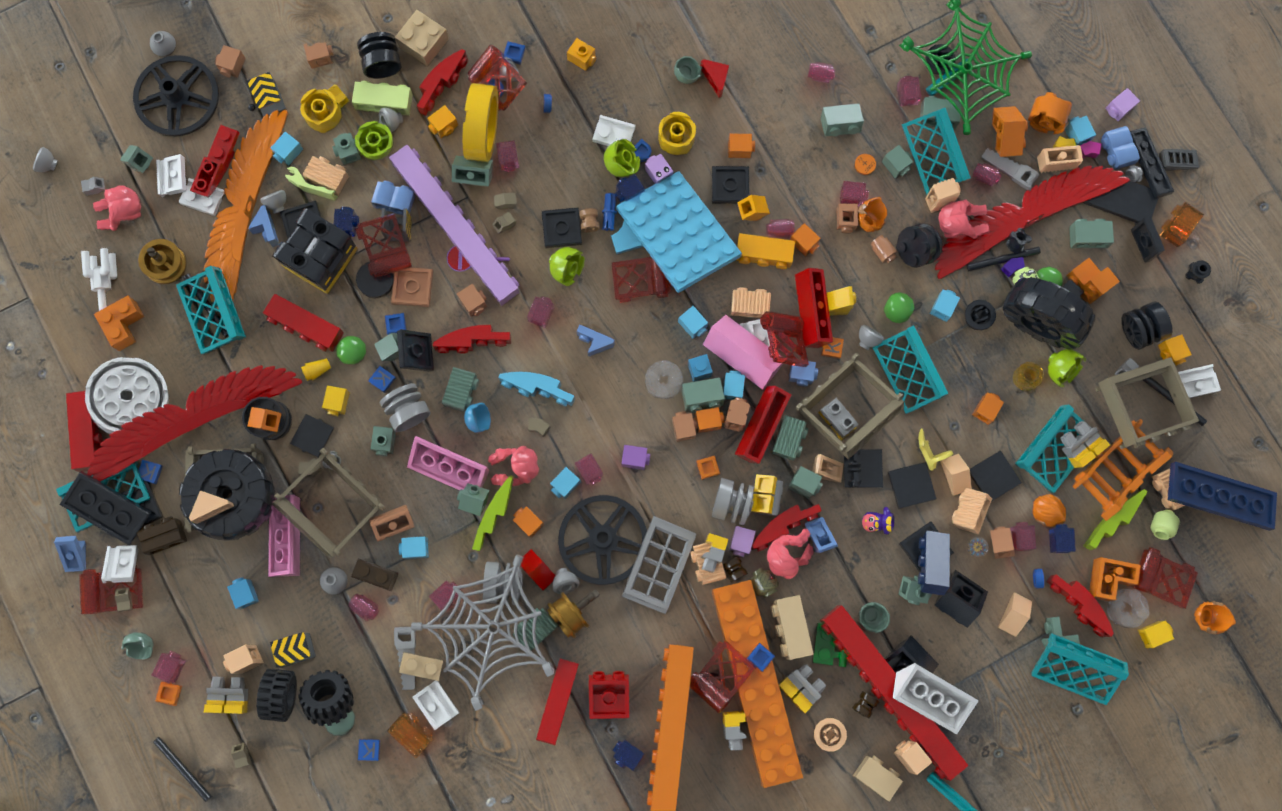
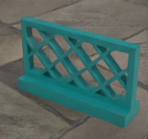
(950, 142)
(222, 300)
(924, 361)
(1042, 441)
(63, 490)
(1086, 659)

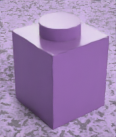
(635, 457)

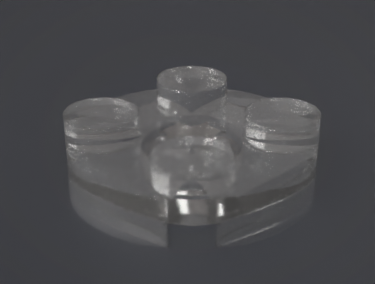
(674, 380)
(1139, 604)

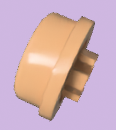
(830, 734)

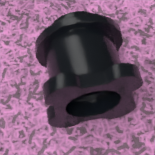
(1018, 240)
(1198, 271)

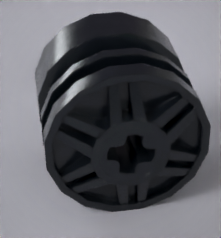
(379, 55)
(1146, 325)
(270, 404)

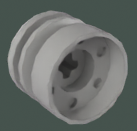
(405, 408)
(733, 501)
(494, 568)

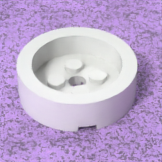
(121, 375)

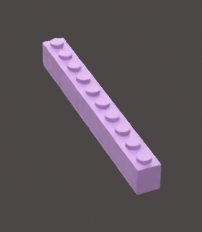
(454, 225)

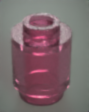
(821, 72)
(987, 174)
(780, 228)
(363, 607)

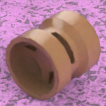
(589, 220)

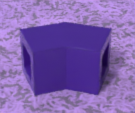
(1012, 266)

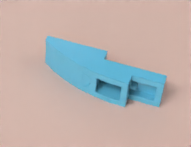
(529, 383)

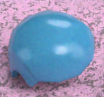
(477, 417)

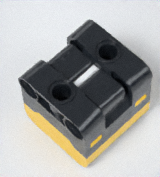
(316, 251)

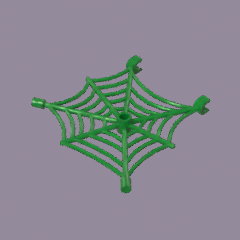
(966, 67)

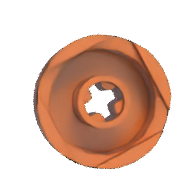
(1049, 113)

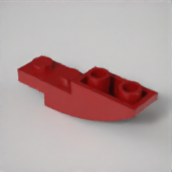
(444, 74)
(216, 163)
(463, 339)
(779, 525)
(1087, 608)

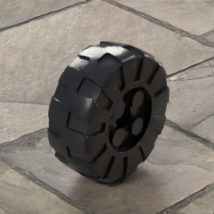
(1049, 313)
(220, 475)

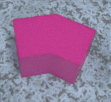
(1090, 149)

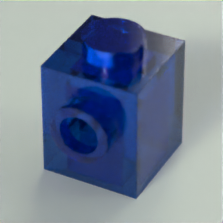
(628, 188)
(346, 220)
(1062, 539)
(627, 754)

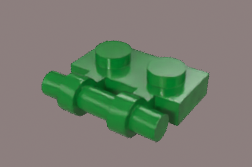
(824, 649)

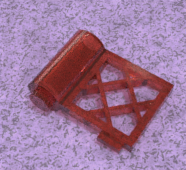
(488, 66)
(386, 261)
(656, 280)
(785, 327)
(1151, 571)
(94, 596)
(708, 686)

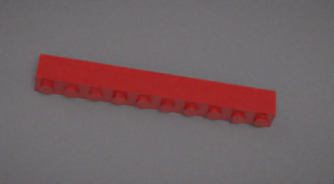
(882, 677)

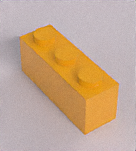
(765, 251)

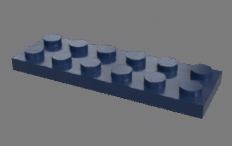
(1222, 496)

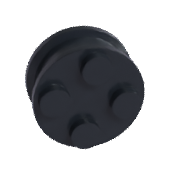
(919, 245)

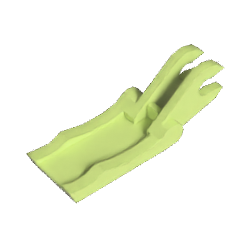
(298, 181)

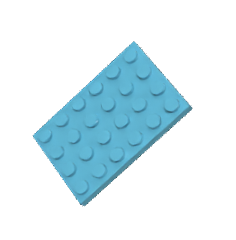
(678, 231)

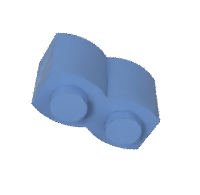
(1120, 148)
(392, 197)

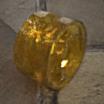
(1034, 370)

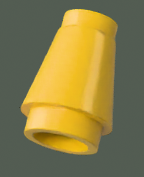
(315, 369)

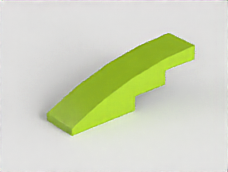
(497, 507)
(1123, 517)

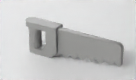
(1011, 169)
(405, 646)

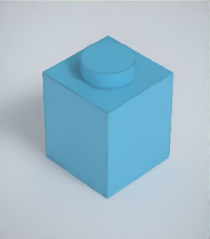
(1080, 130)
(286, 149)
(945, 305)
(693, 322)
(733, 385)
(564, 483)
(414, 548)

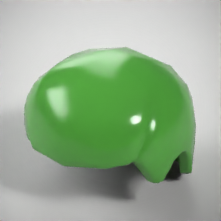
(1050, 274)
(899, 307)
(351, 350)

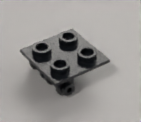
(864, 469)

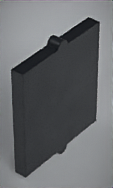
(312, 435)

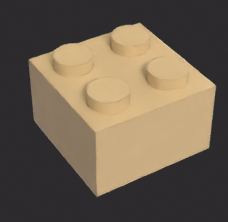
(421, 37)

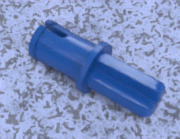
(609, 212)

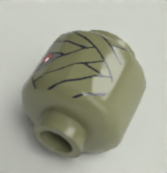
(764, 582)

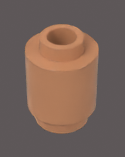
(884, 249)

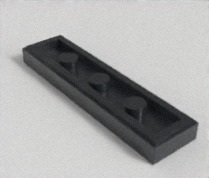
(1151, 164)

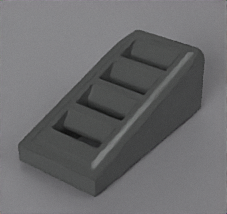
(1165, 156)

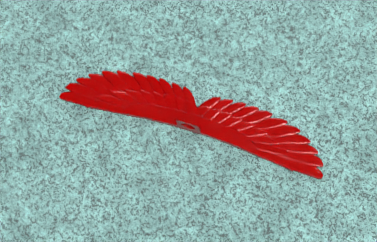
(1037, 204)
(171, 421)

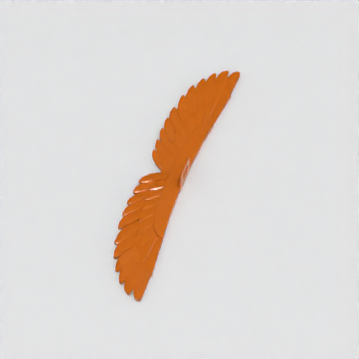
(246, 177)

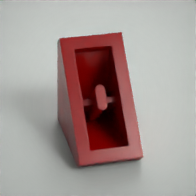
(716, 75)
(537, 570)

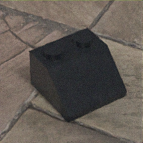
(962, 600)
(908, 653)

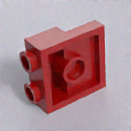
(608, 695)

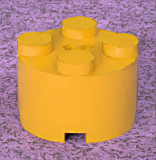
(320, 110)
(676, 123)

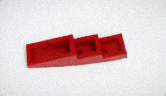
(557, 702)

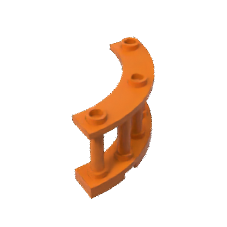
(1129, 485)

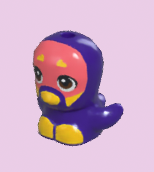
(876, 522)

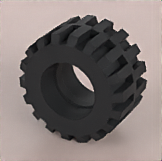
(276, 695)
(330, 710)

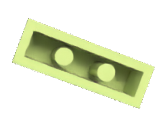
(382, 95)

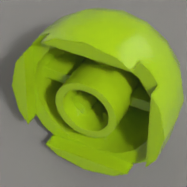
(374, 140)
(621, 158)
(565, 265)
(1065, 366)

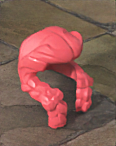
(122, 205)
(954, 219)
(523, 464)
(780, 560)

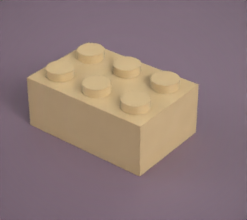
(791, 628)

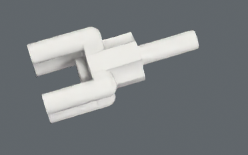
(100, 275)

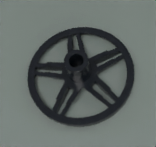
(175, 94)
(601, 538)

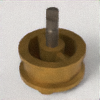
(162, 261)
(570, 614)

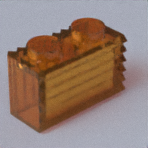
(1181, 224)
(411, 734)

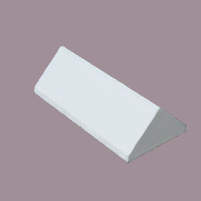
(933, 697)

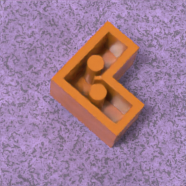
(1010, 131)
(1092, 280)
(116, 319)
(1108, 574)

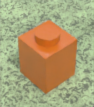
(740, 146)
(805, 240)
(988, 408)
(264, 419)
(709, 419)
(527, 521)

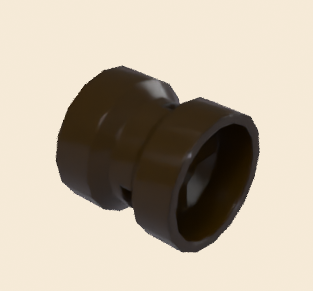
(732, 565)
(865, 704)

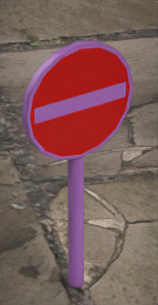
(458, 262)

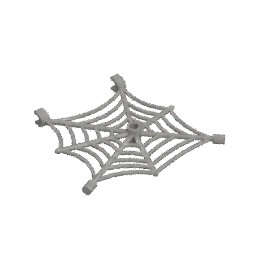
(548, 668)

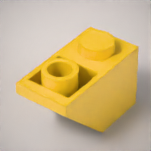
(841, 301)

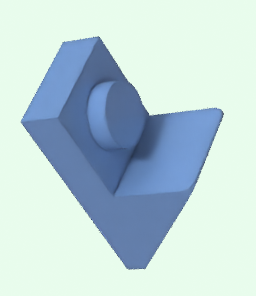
(263, 223)
(599, 341)
(820, 535)
(71, 553)

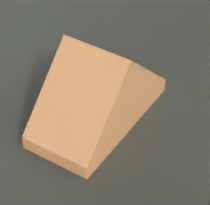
(828, 468)
(957, 474)
(208, 506)
(1016, 614)

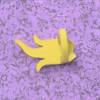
(927, 453)

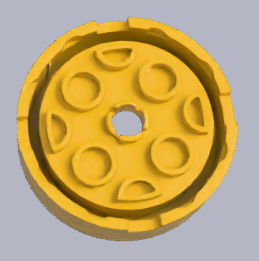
(480, 122)

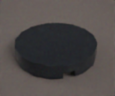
(372, 286)

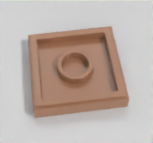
(412, 287)

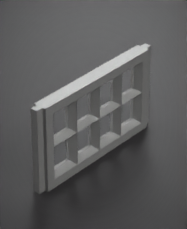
(646, 599)

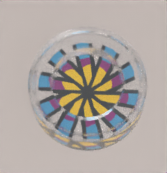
(977, 547)

